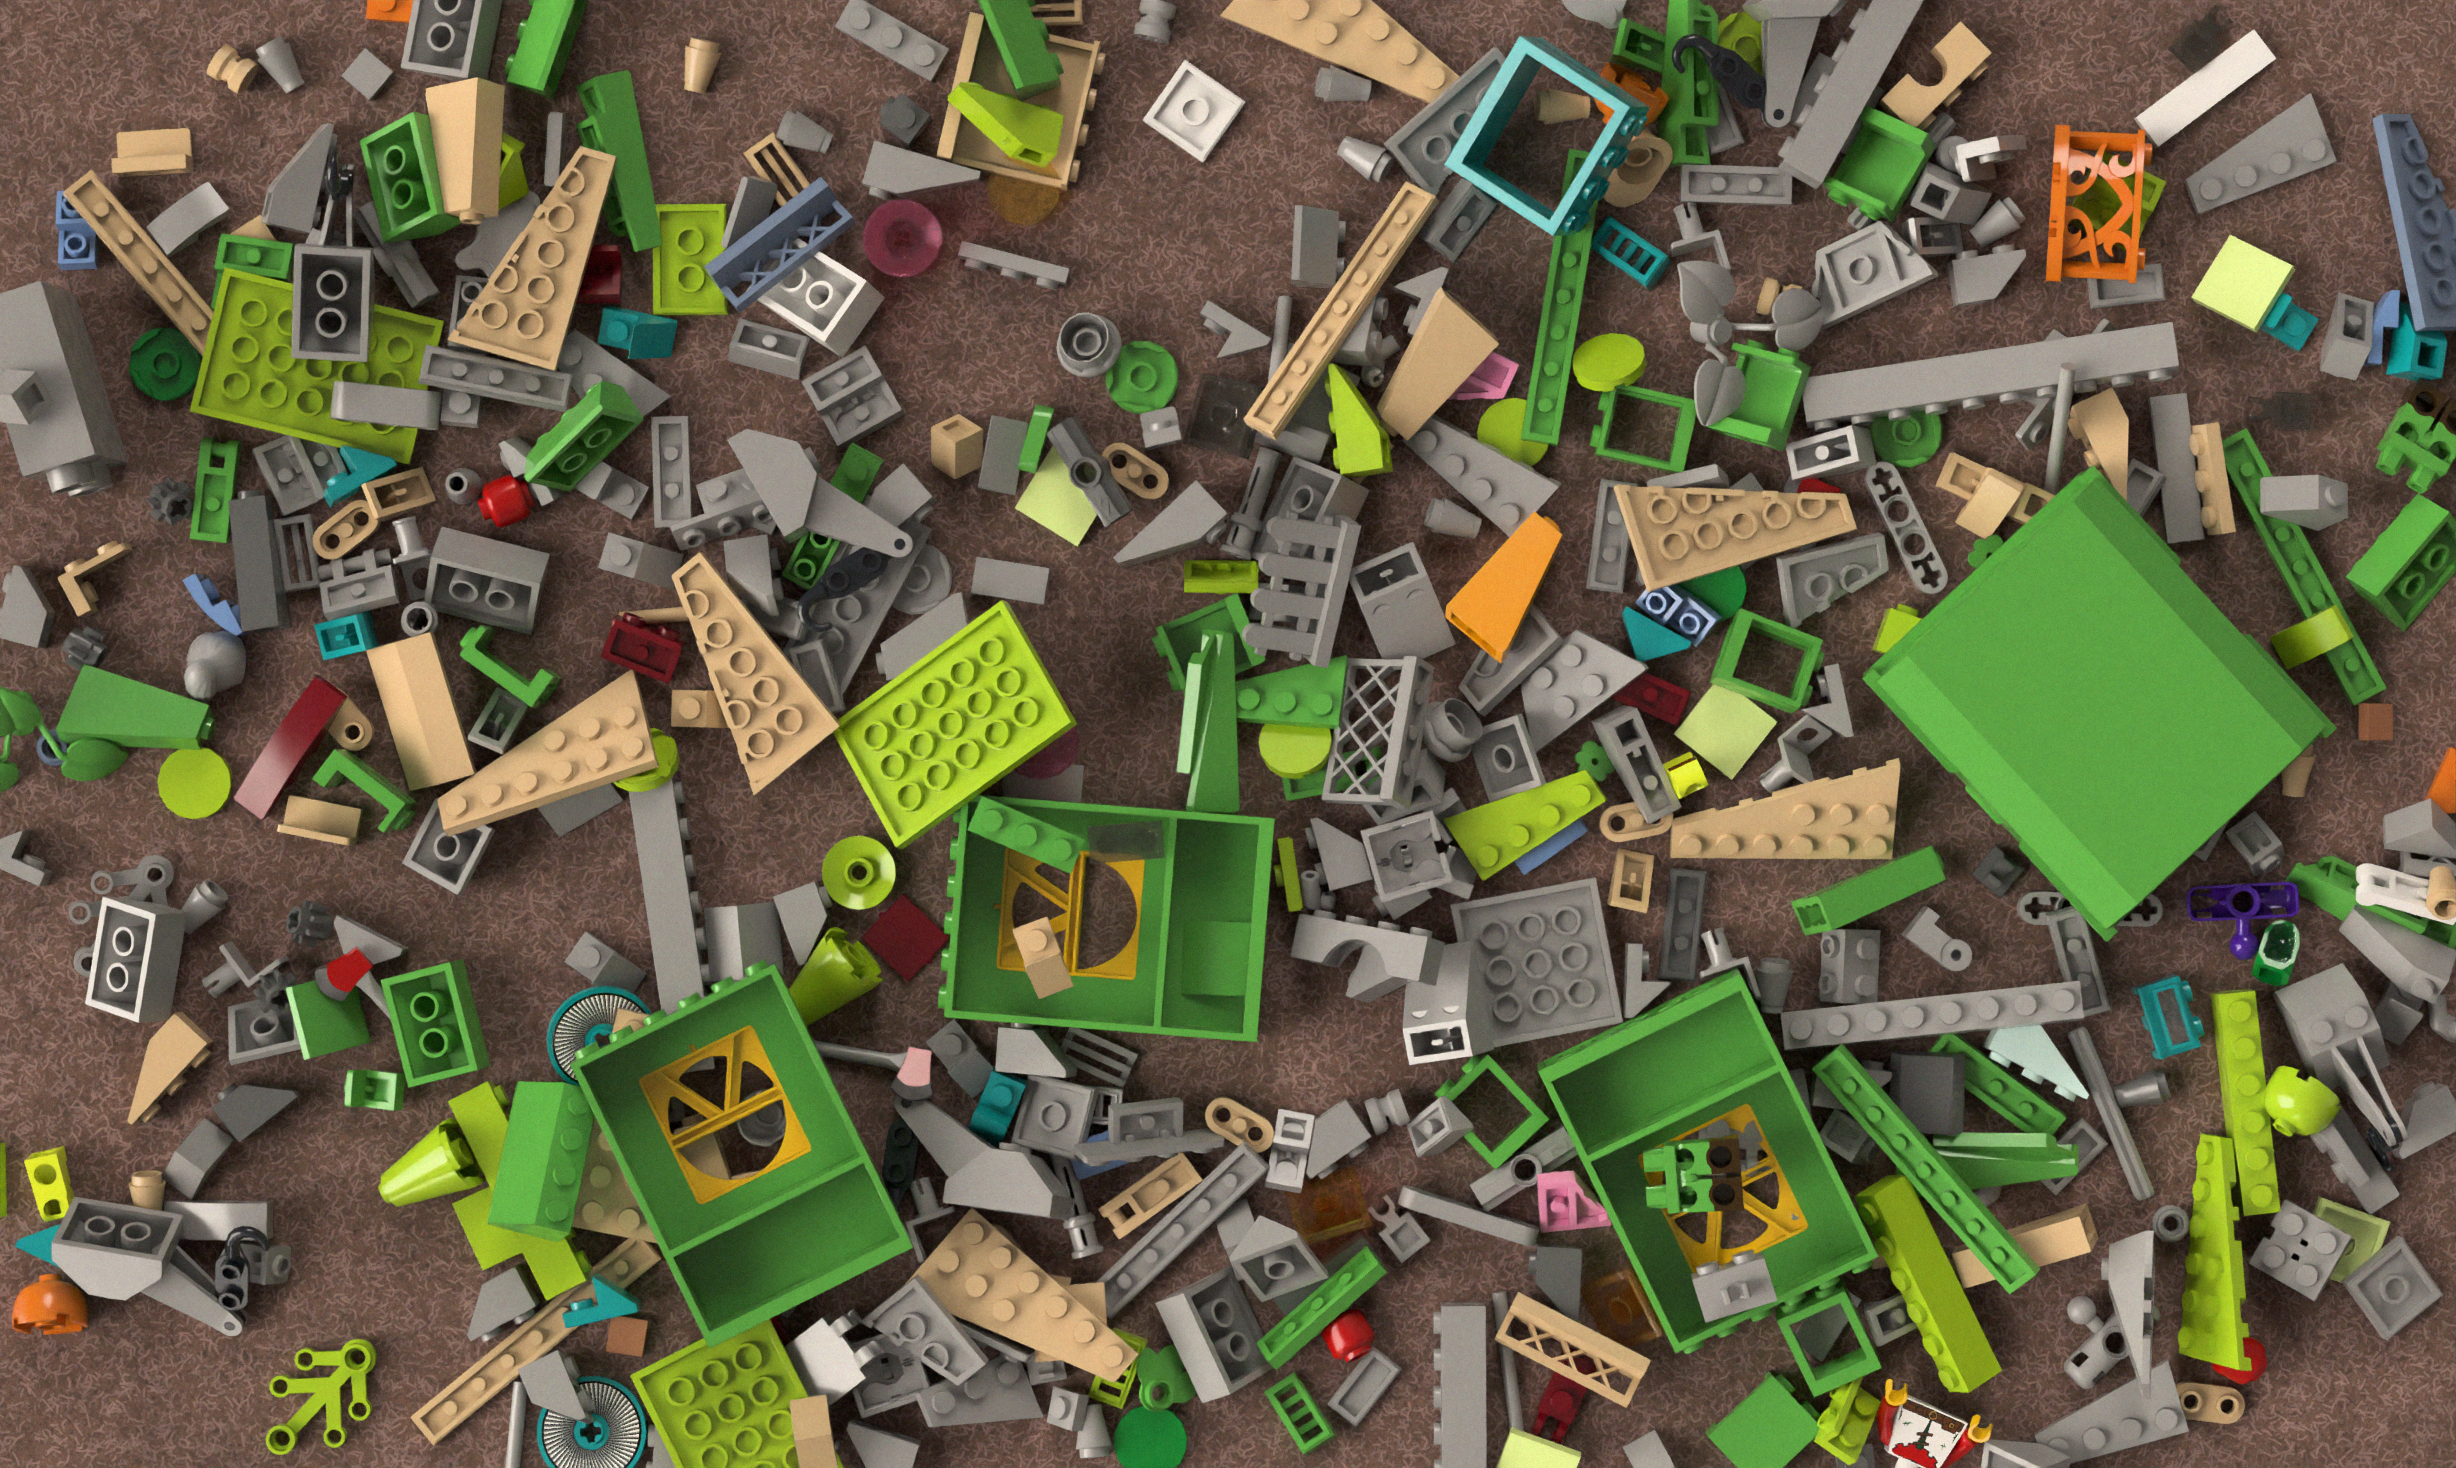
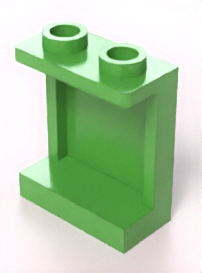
(1880, 165)
(1770, 398)
(1184, 636)
(532, 693)
(345, 763)
(1766, 1426)

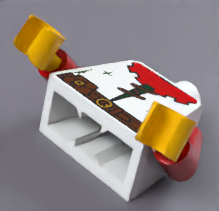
(1923, 1433)

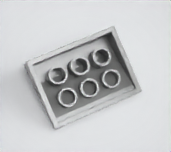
(1180, 526)

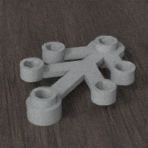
(140, 892)

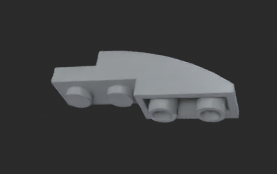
(460, 407)

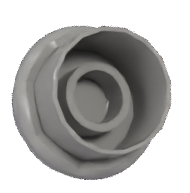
(1088, 345)
(1451, 729)

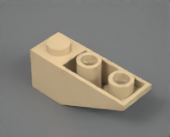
(2104, 432)
(167, 1058)

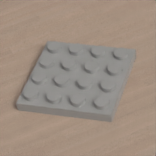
(1542, 960)

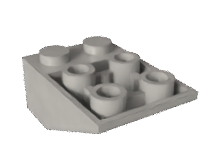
(1400, 605)
(1448, 1017)

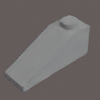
(909, 173)
(1636, 761)
(2400, 953)

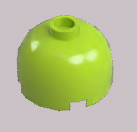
(2299, 1104)

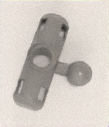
(2100, 1360)

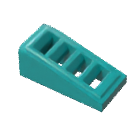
(1654, 272)

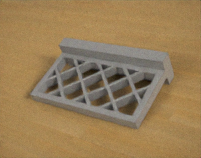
(1402, 733)

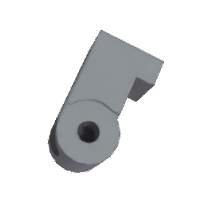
(1935, 943)

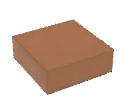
(2375, 721)
(627, 1335)

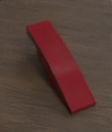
(290, 747)

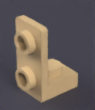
(80, 593)

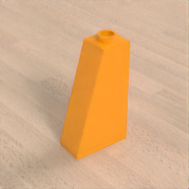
(1502, 591)

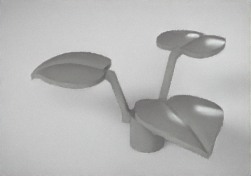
(1703, 294)

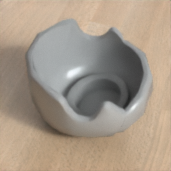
(765, 1125)

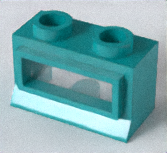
(2169, 1016)

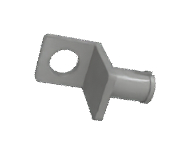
(1694, 237)
(413, 554)
(1794, 755)
(1724, 962)
(236, 969)
(927, 1210)

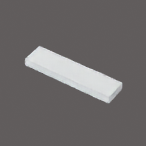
(2205, 88)

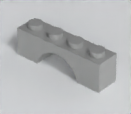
(1405, 955)

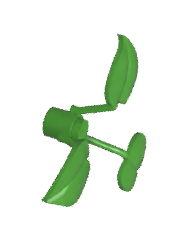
(85, 758)

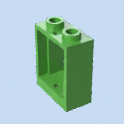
(1681, 437)
(1731, 649)
(1520, 1133)
(1839, 1370)

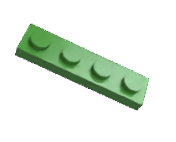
(2002, 1089)
(1321, 1307)

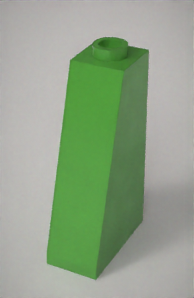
(132, 714)
(1869, 891)

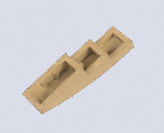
(1962, 478)

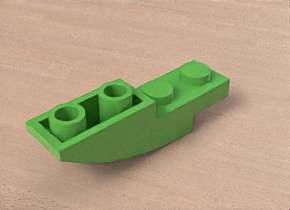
(816, 551)

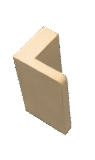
(153, 152)
(321, 820)

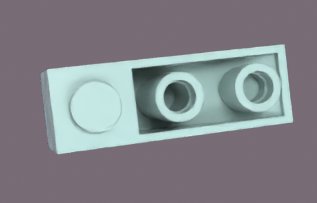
(2038, 1056)

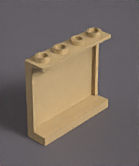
(982, 64)

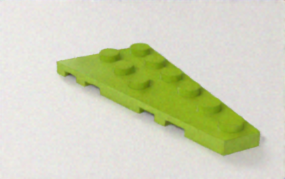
(2214, 1264)

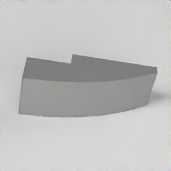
(219, 1217)

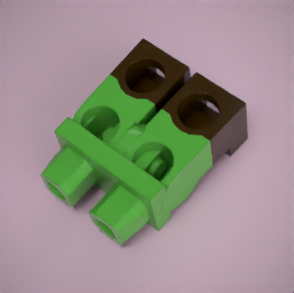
(2420, 436)
(1685, 1171)

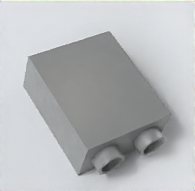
(77, 434)

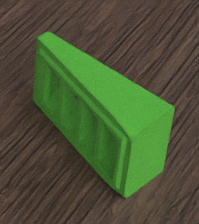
(1315, 1442)

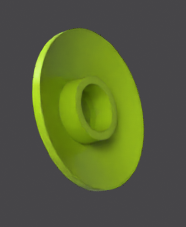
(839, 878)

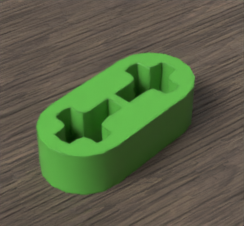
(1036, 438)

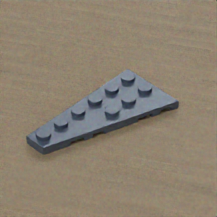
(2421, 223)

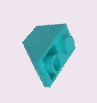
(2415, 352)

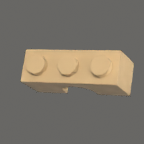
(1960, 57)

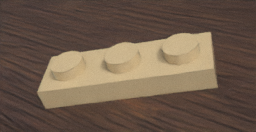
(2212, 479)

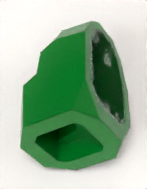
(2277, 953)

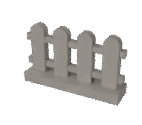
(1322, 608)

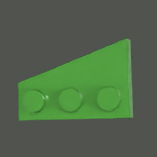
(1295, 696)

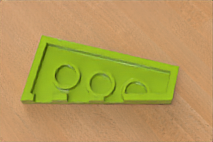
(1514, 825)

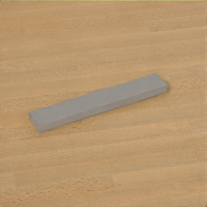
(1181, 1226)

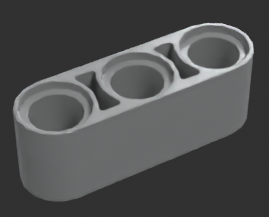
(386, 405)

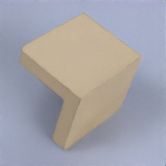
(956, 446)

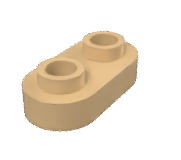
(1135, 471)
(347, 529)
(347, 717)
(1634, 823)
(1239, 1124)
(2209, 1402)

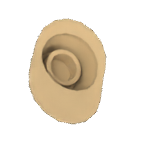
(1640, 171)

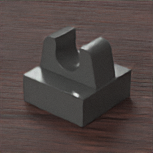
(1997, 871)

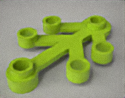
(326, 1391)

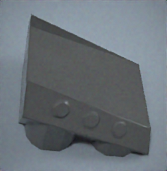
(1929, 1089)

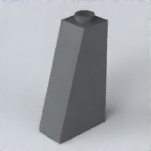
(257, 564)

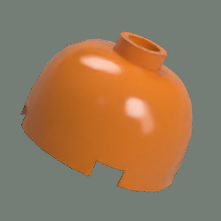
(1632, 83)
(50, 1307)

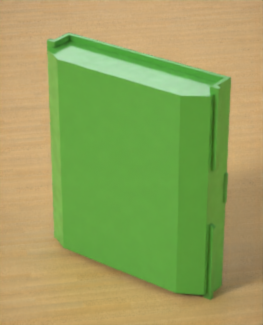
(2096, 701)

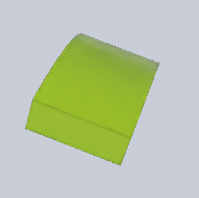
(2311, 637)

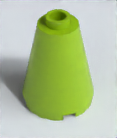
(833, 976)
(432, 1168)

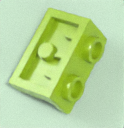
(1847, 1421)

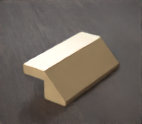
(421, 711)

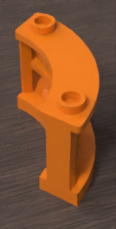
(2067, 245)

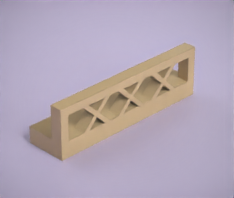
(1578, 1337)

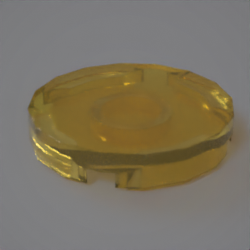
(1023, 200)

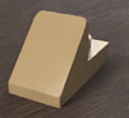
(696, 709)
(1042, 957)

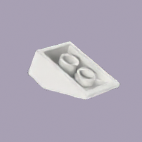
(823, 300)

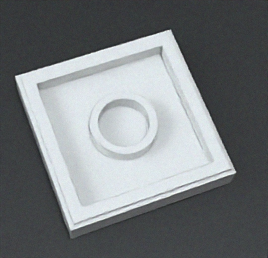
(1194, 111)

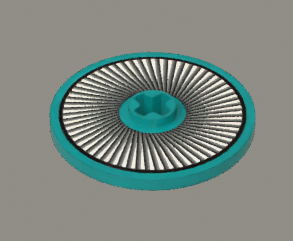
(583, 1018)
(621, 1425)

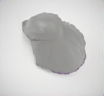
(214, 664)

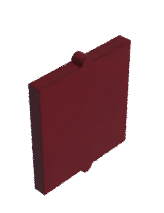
(905, 937)

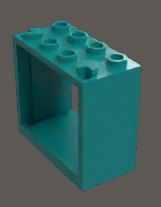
(1500, 104)

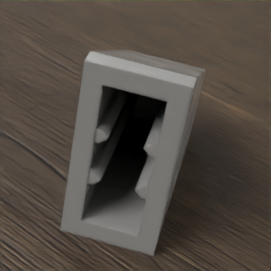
(922, 636)

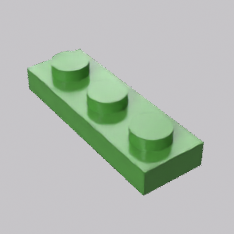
(1026, 834)

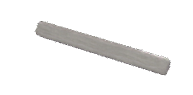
(2111, 1113)

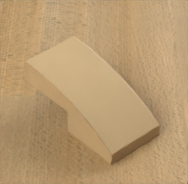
(1989, 504)

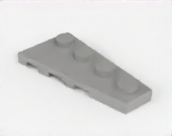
(2269, 156)
(1487, 478)
(2119, 1419)

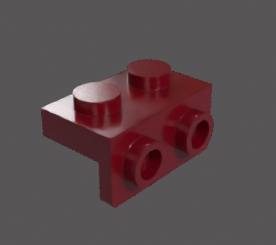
(602, 276)
(643, 647)

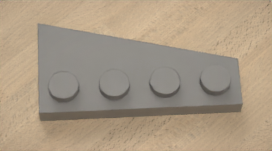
(1432, 134)

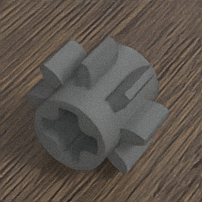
(170, 501)
(85, 647)
(309, 923)
(273, 992)

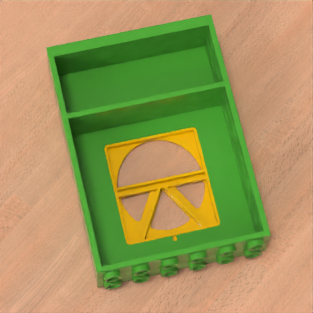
(1210, 872)
(1669, 1077)
(757, 1240)

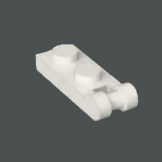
(2398, 892)

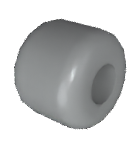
(1946, 152)

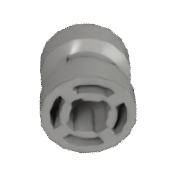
(1154, 24)
(1387, 1111)

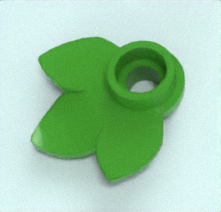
(1166, 1373)

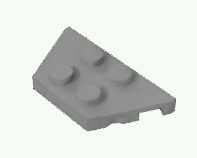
(1866, 272)
(1573, 685)

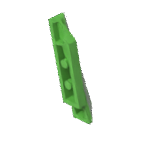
(1691, 93)
(616, 130)
(1210, 727)
(2333, 887)
(2005, 1158)

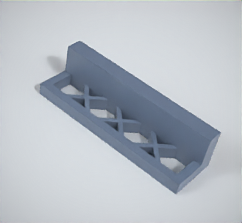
(774, 240)

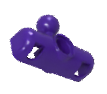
(2245, 944)

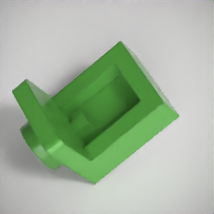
(374, 1089)

